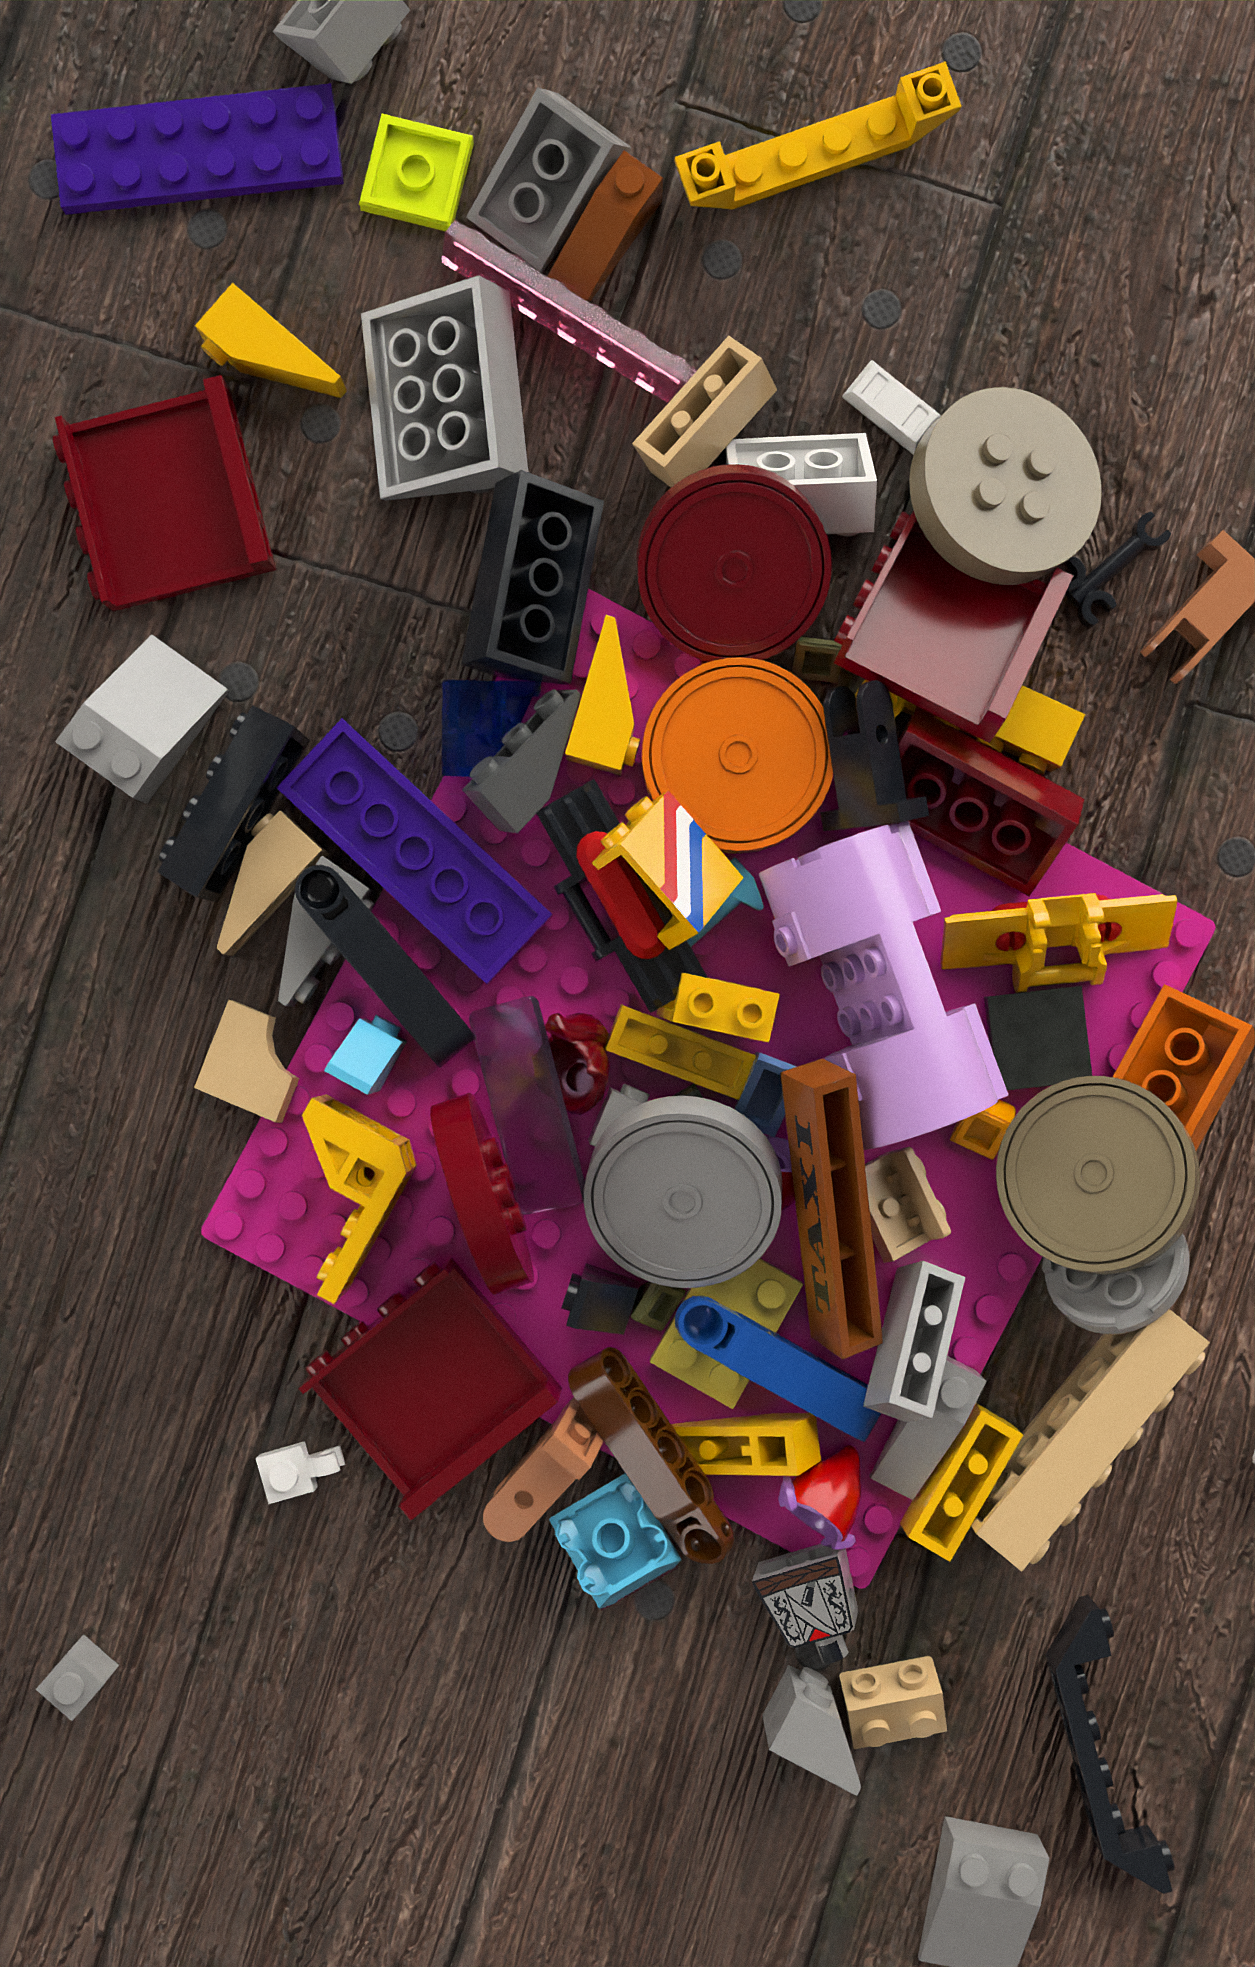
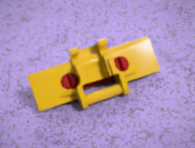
(1024, 930)

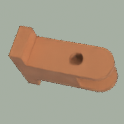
(1214, 603)
(543, 1474)

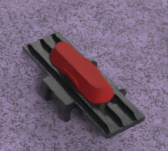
(576, 828)

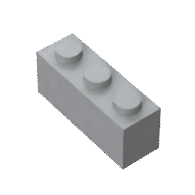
(915, 1342)

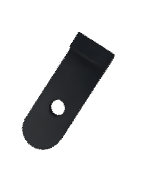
(866, 760)

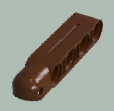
(651, 1454)

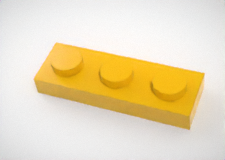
(679, 1052)

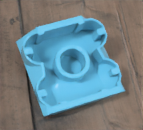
(614, 1541)

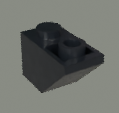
(600, 1300)

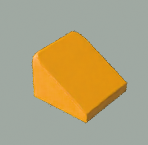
(985, 1129)

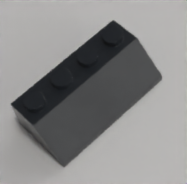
(532, 580)
(233, 802)

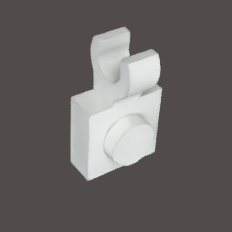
(293, 1471)

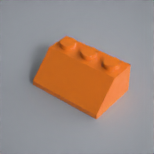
(1188, 1057)

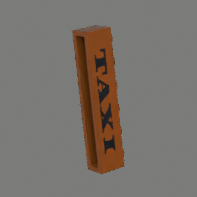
(832, 1206)

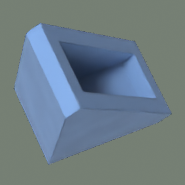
(763, 1094)

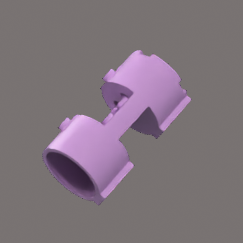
(858, 913)

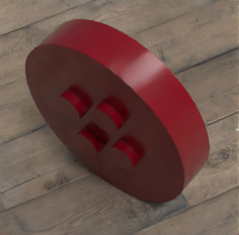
(733, 563)
(482, 1193)

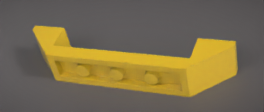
(820, 149)

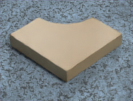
(244, 1064)

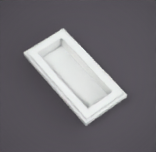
(890, 406)

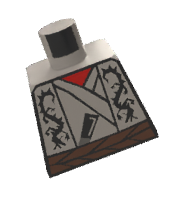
(810, 1598)

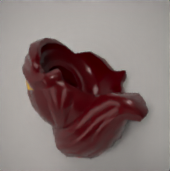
(579, 1059)

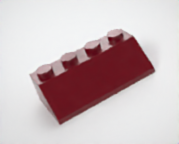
(985, 803)

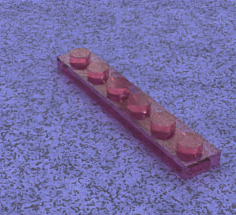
(566, 313)

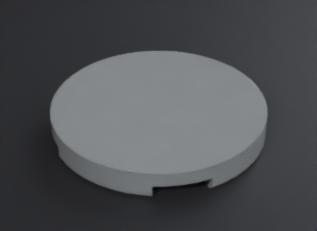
(1123, 1299)

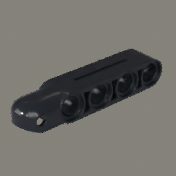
(382, 963)

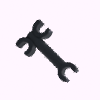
(1084, 589)

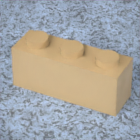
(706, 413)

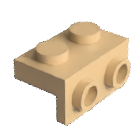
(902, 1204)
(893, 1702)

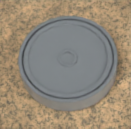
(683, 1192)

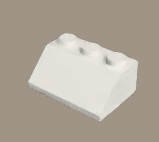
(827, 469)

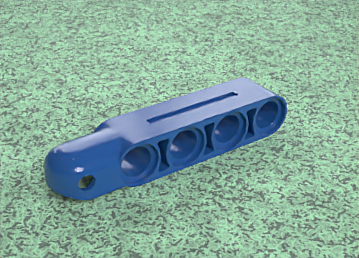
(776, 1364)

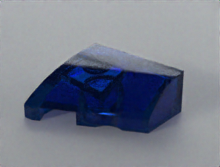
(478, 718)

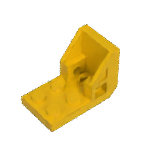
(345, 1147)

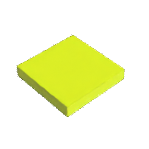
(416, 172)

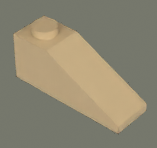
(266, 877)

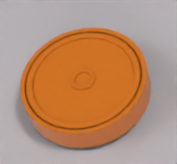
(739, 752)

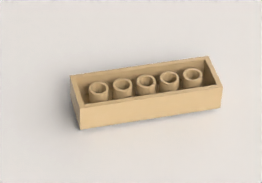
(1082, 1433)

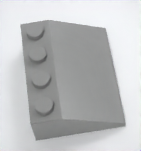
(444, 391)

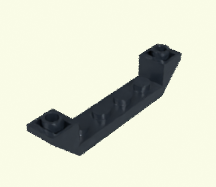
(1133, 1850)

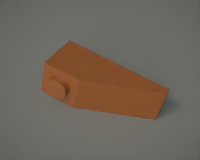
(608, 226)

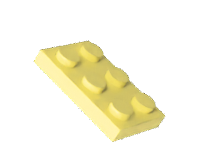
(758, 1293)

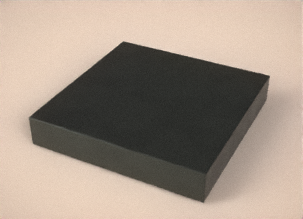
(1039, 1036)

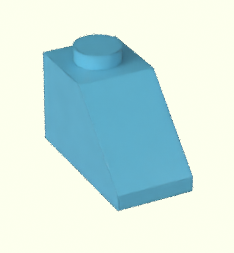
(367, 1054)

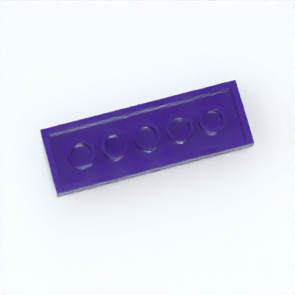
(197, 149)
(414, 851)

